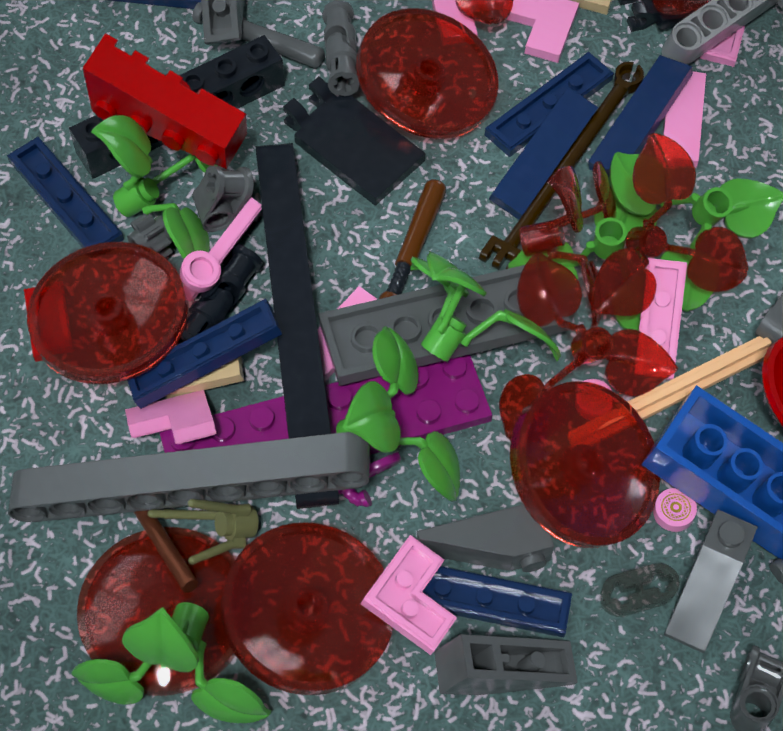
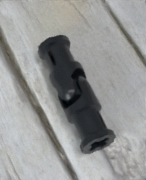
(224, 295)

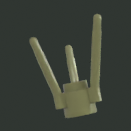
(231, 521)

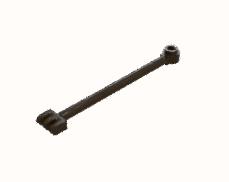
(508, 248)

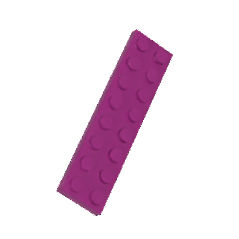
(443, 402)

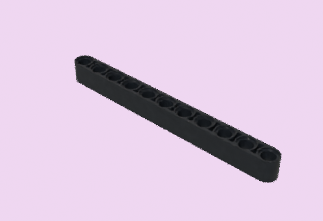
(293, 303)

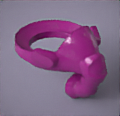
(363, 498)

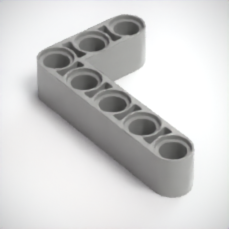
(721, 16)

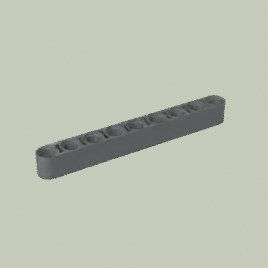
(174, 478)

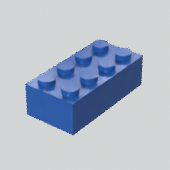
(723, 465)

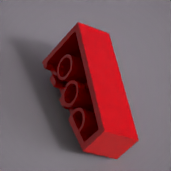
(163, 104)

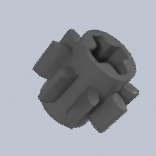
(151, 234)

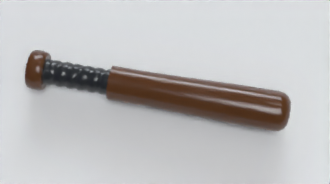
(416, 235)

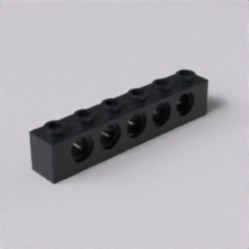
(233, 77)

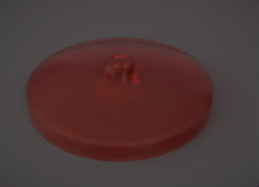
(427, 73)
(107, 312)
(581, 466)
(135, 583)
(298, 609)

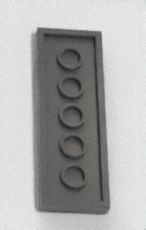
(352, 329)

